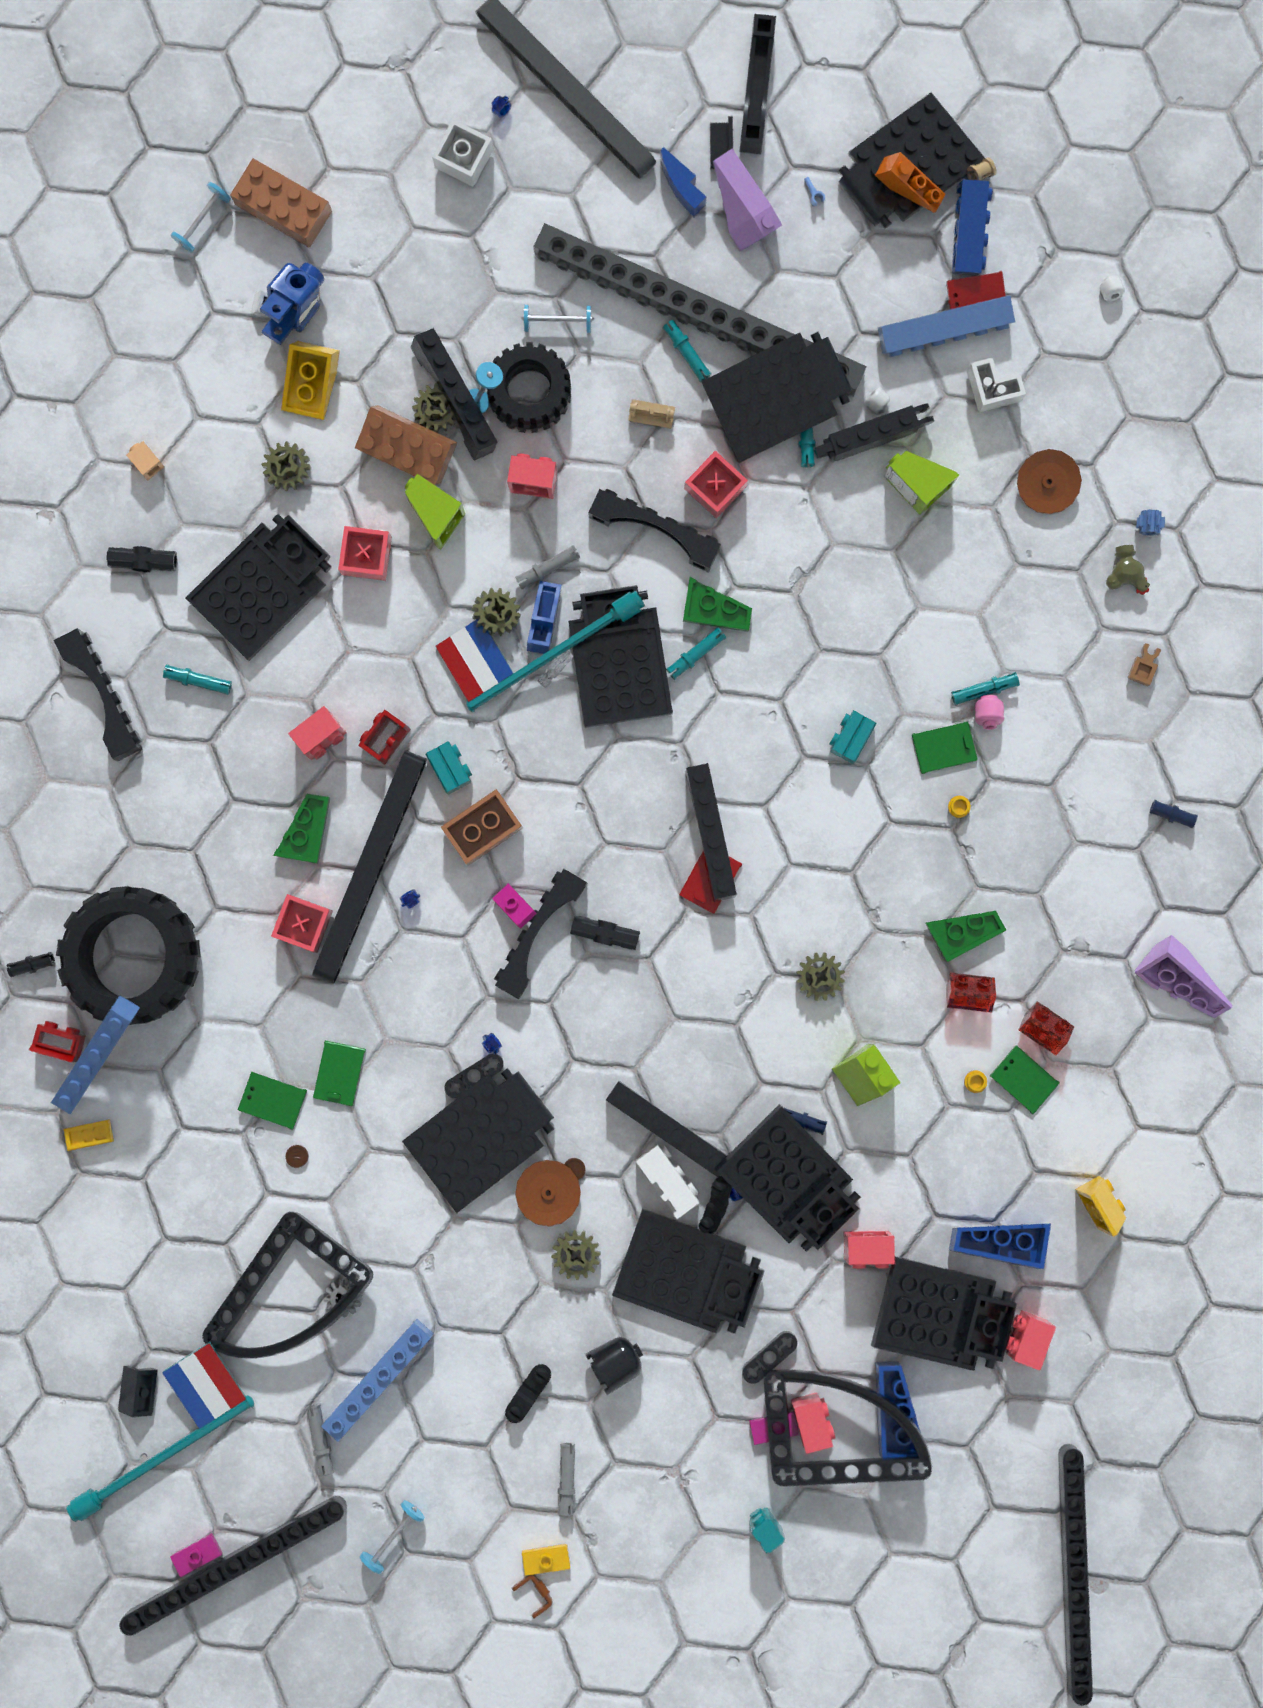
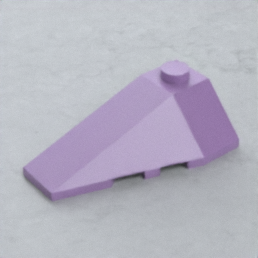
(746, 207)
(1179, 973)

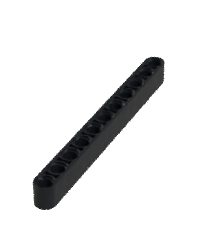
(369, 867)
(225, 1572)
(1079, 1584)

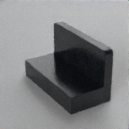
(720, 139)
(137, 1391)

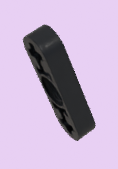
(456, 1079)
(769, 1347)

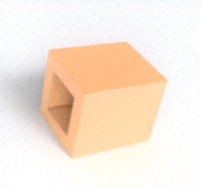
(144, 460)

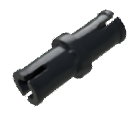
(30, 964)

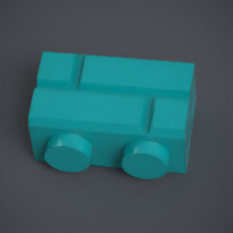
(852, 737)
(448, 767)
(766, 1529)

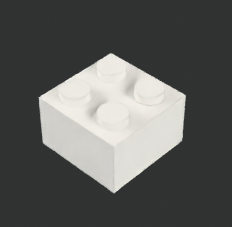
(463, 153)

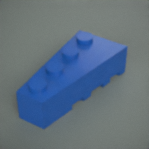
(970, 227)
(1009, 1243)
(891, 1436)

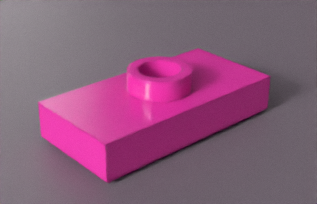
(514, 906)
(760, 1428)
(196, 1555)

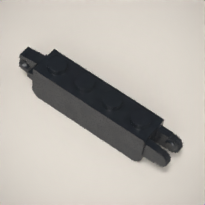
(873, 433)

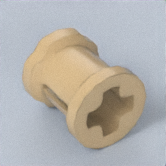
(982, 170)

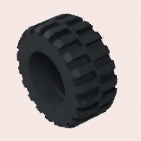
(540, 414)

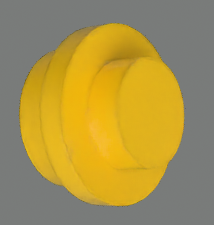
(959, 806)
(975, 1081)

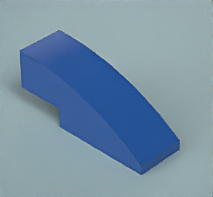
(682, 183)
(543, 617)

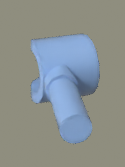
(814, 192)

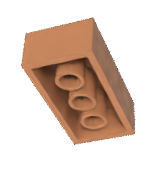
(281, 202)
(405, 444)

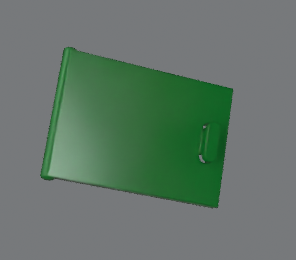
(944, 747)
(339, 1073)
(1024, 1079)
(272, 1100)

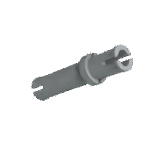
(547, 567)
(319, 1438)
(566, 1488)

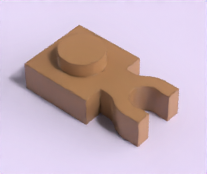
(1144, 668)

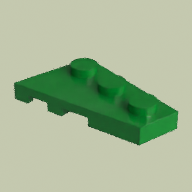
(714, 609)
(306, 831)
(964, 933)

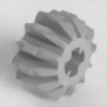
(334, 1295)

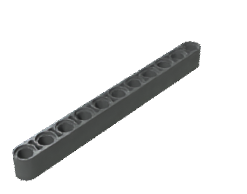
(565, 87)

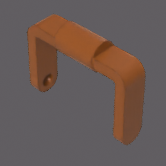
(541, 1588)

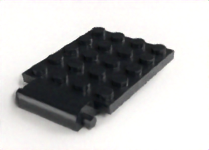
(926, 138)
(777, 393)
(262, 584)
(620, 665)
(480, 1137)
(790, 1180)
(688, 1274)
(943, 1315)

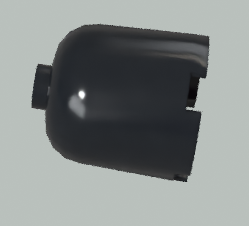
(615, 1363)

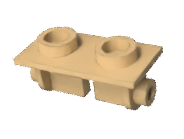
(651, 413)

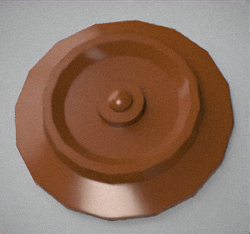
(1049, 481)
(548, 1193)

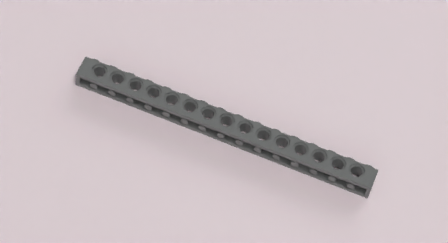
(552, 237)

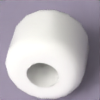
(1112, 288)
(877, 401)

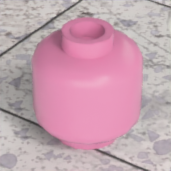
(989, 712)

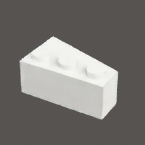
(668, 1180)

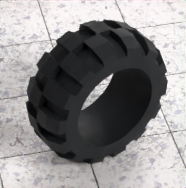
(88, 922)

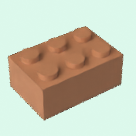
(482, 827)

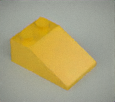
(309, 379)
(1102, 1205)

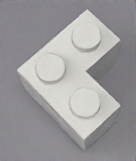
(992, 391)

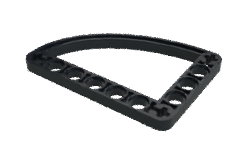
(263, 1272)
(839, 1466)

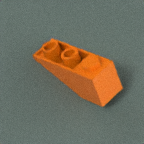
(907, 180)

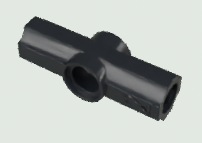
(141, 559)
(605, 932)

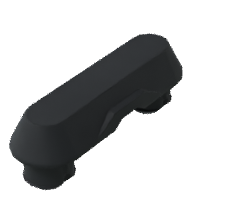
(716, 1206)
(528, 1393)

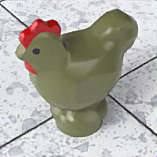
(1128, 571)

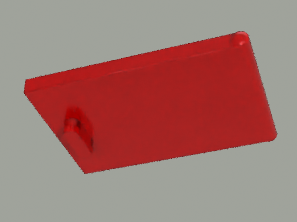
(975, 289)
(698, 888)

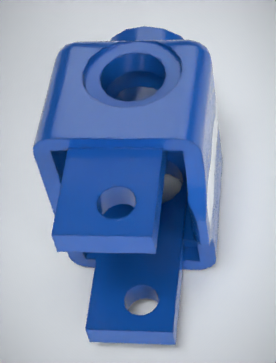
(287, 288)

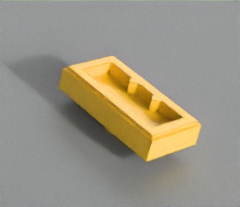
(88, 1135)
(546, 1559)

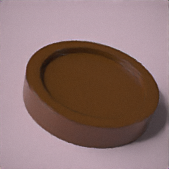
(297, 1156)
(576, 1166)

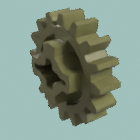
(430, 414)
(289, 457)
(501, 604)
(829, 982)
(569, 1262)

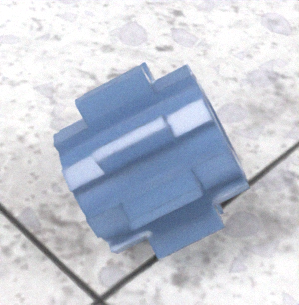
(1150, 522)

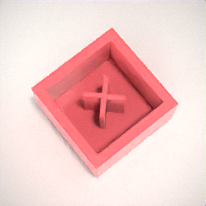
(532, 476)
(715, 484)
(365, 553)
(317, 733)
(302, 923)
(869, 1248)
(1030, 1339)
(811, 1421)

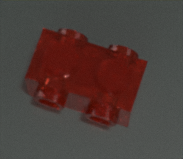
(970, 992)
(1046, 1028)

